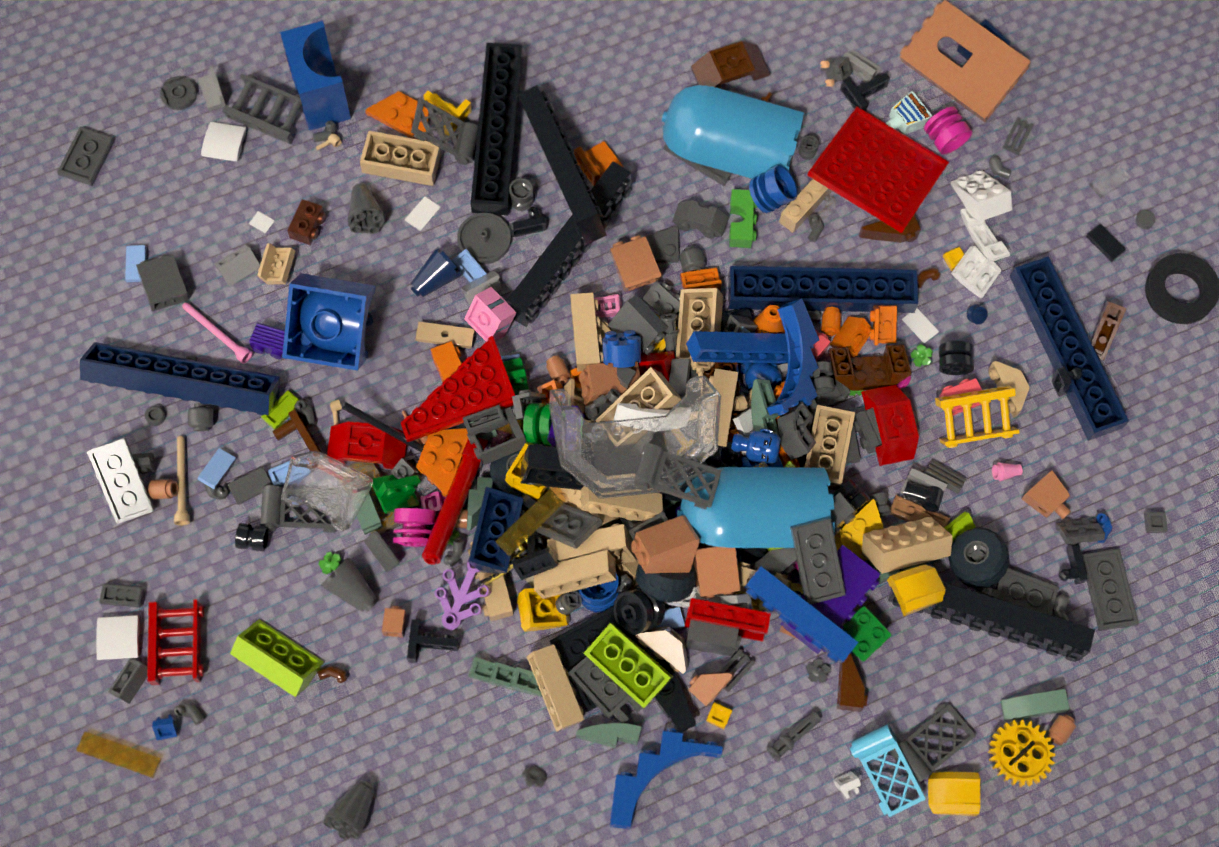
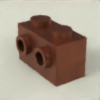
(306, 222)

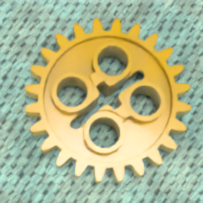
(1034, 767)

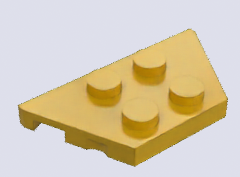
(852, 534)

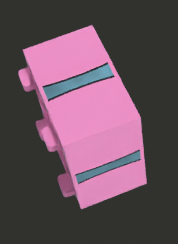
(490, 315)

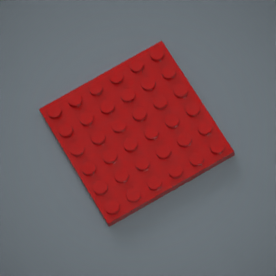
(878, 169)

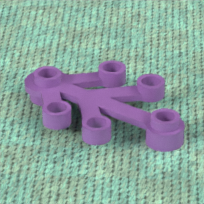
(460, 597)

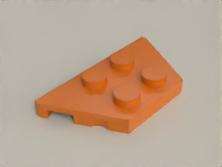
(398, 113)
(442, 456)

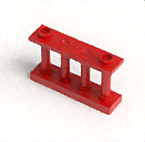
(751, 623)
(156, 632)

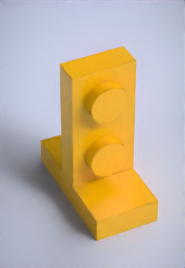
(461, 112)

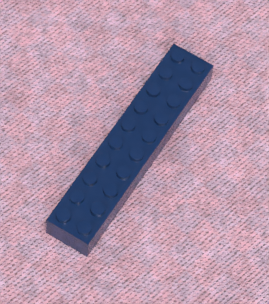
(822, 288)
(1068, 347)
(180, 378)

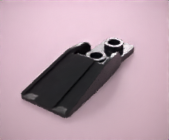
(673, 701)

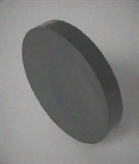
(484, 237)

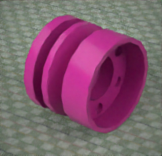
(948, 130)
(414, 526)

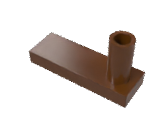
(297, 423)

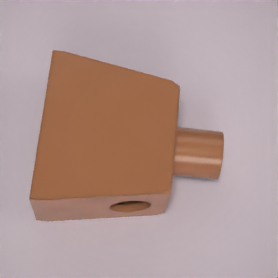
(1048, 496)

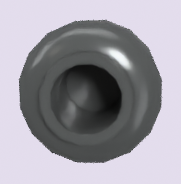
(692, 259)
(200, 417)

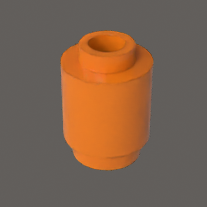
(831, 321)

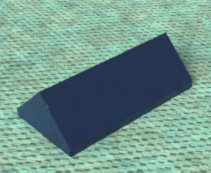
(496, 516)

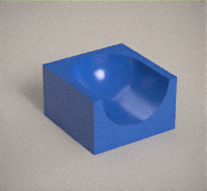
(315, 75)
(327, 321)

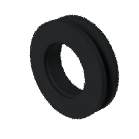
(1171, 309)

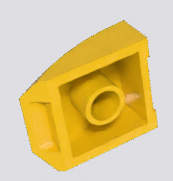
(513, 477)
(917, 588)
(538, 612)
(954, 793)

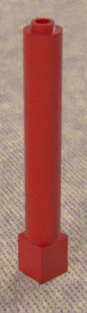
(453, 504)

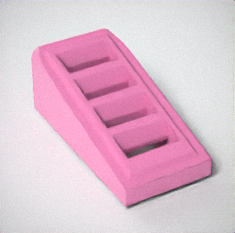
(608, 300)

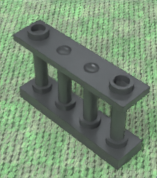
(251, 119)

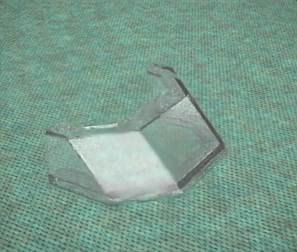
(608, 452)

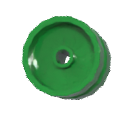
(537, 423)

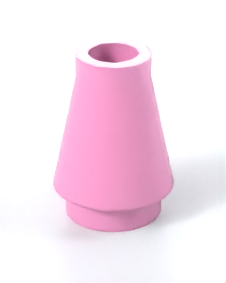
(1004, 471)

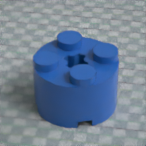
(621, 348)

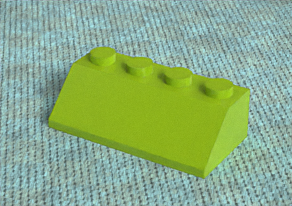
(276, 657)
(628, 665)

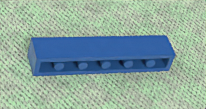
(738, 347)
(801, 615)

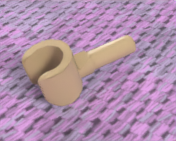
(332, 139)
(335, 406)

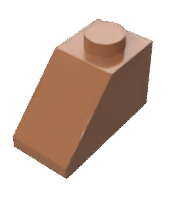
(709, 685)

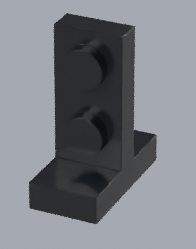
(857, 95)
(537, 558)
(428, 641)

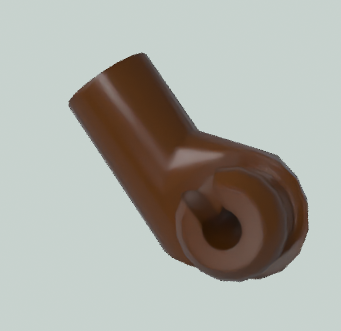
(927, 274)
(334, 671)

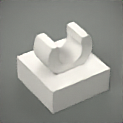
(847, 782)

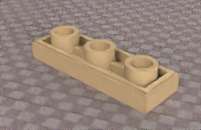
(433, 334)

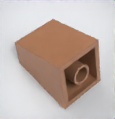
(635, 263)
(600, 379)
(666, 546)
(716, 570)

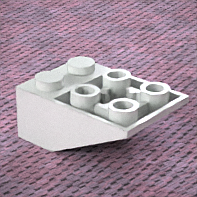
(983, 195)

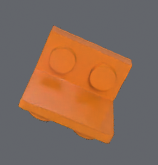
(595, 161)

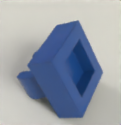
(164, 728)

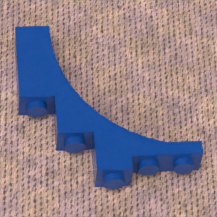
(801, 362)
(672, 750)

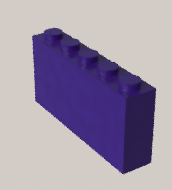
(857, 580)

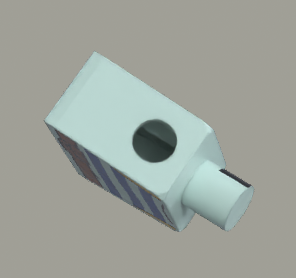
(909, 114)

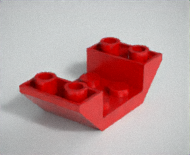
(894, 422)
(364, 444)

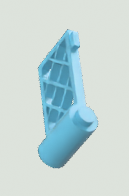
(871, 747)

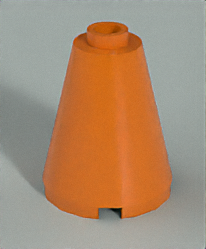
(769, 321)

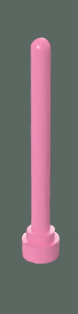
(242, 353)

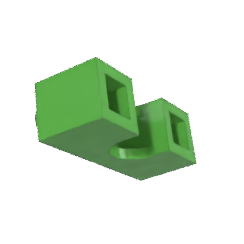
(742, 233)

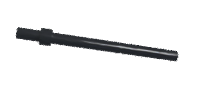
(382, 426)

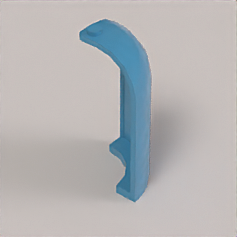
(730, 130)
(759, 506)

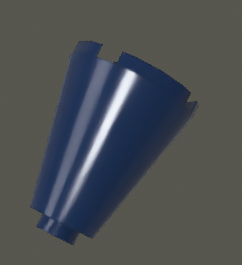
(434, 274)

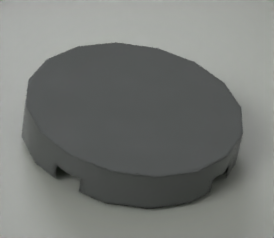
(178, 93)

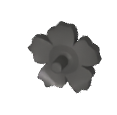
(817, 671)
(534, 776)

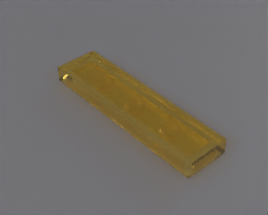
(529, 522)
(118, 754)

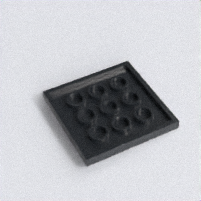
(578, 639)

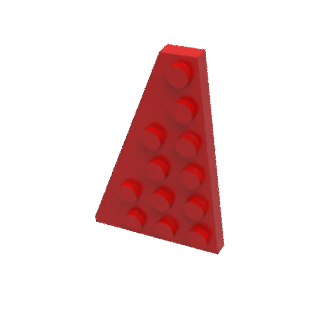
(473, 387)

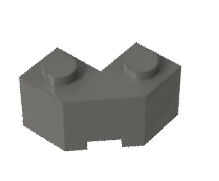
(708, 221)
(793, 432)

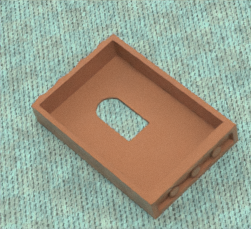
(985, 76)

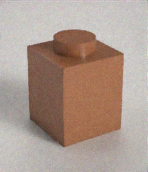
(394, 622)

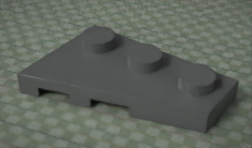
(665, 245)

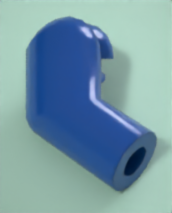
(1105, 524)

